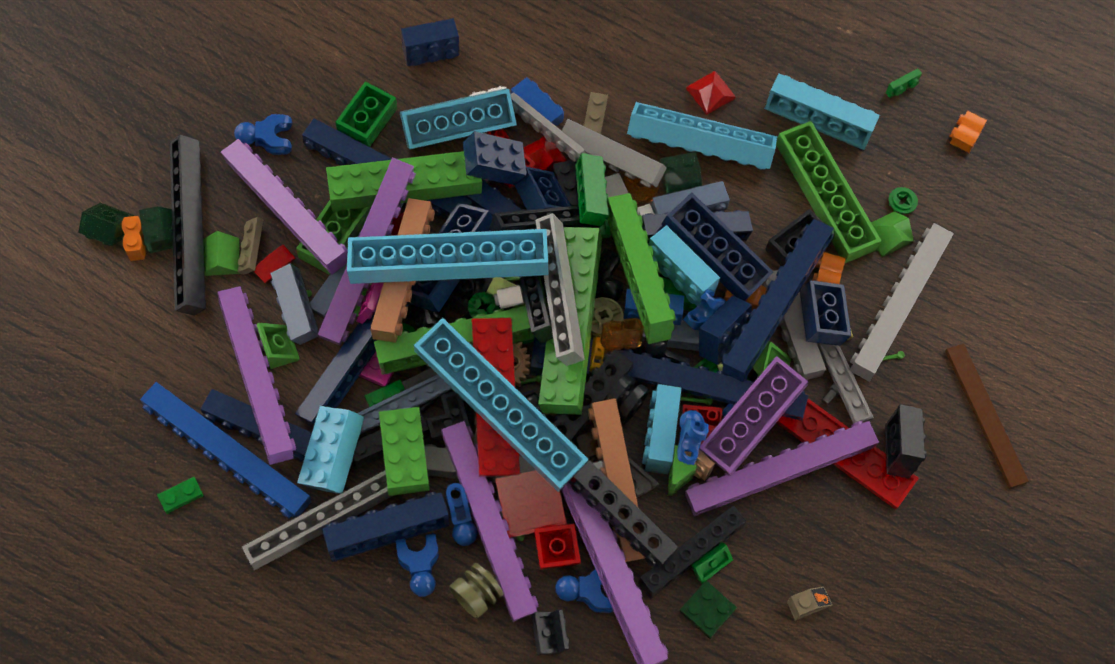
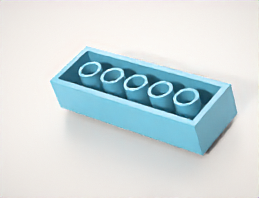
(827, 112)
(458, 118)

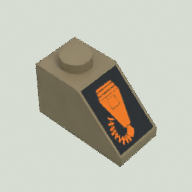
(808, 602)

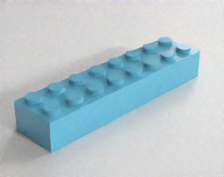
(702, 135)

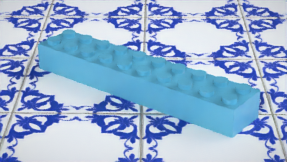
(447, 256)
(500, 404)

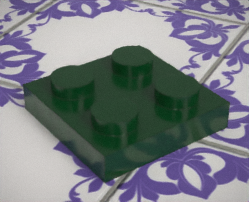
(708, 609)

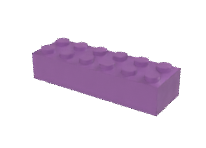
(753, 415)

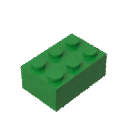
(367, 114)

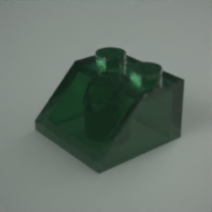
(681, 173)
(103, 223)
(157, 228)

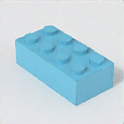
(682, 265)
(661, 429)
(331, 449)

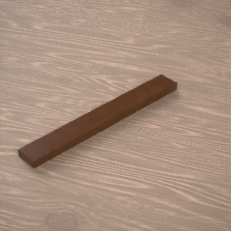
(986, 416)

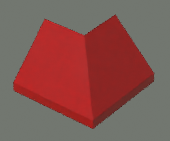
(710, 92)
(544, 154)
(557, 546)

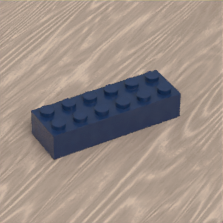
(718, 247)
(434, 293)
(386, 526)

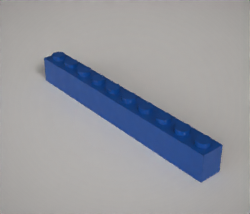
(226, 451)

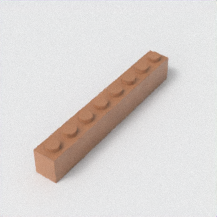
(395, 295)
(614, 459)

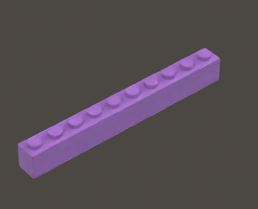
(285, 206)
(378, 223)
(256, 376)
(781, 468)
(489, 522)
(617, 580)

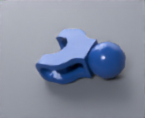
(265, 134)
(706, 308)
(692, 433)
(464, 530)
(419, 565)
(585, 590)

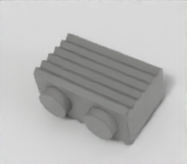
(509, 296)

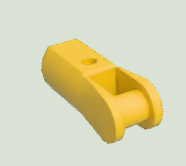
(597, 353)

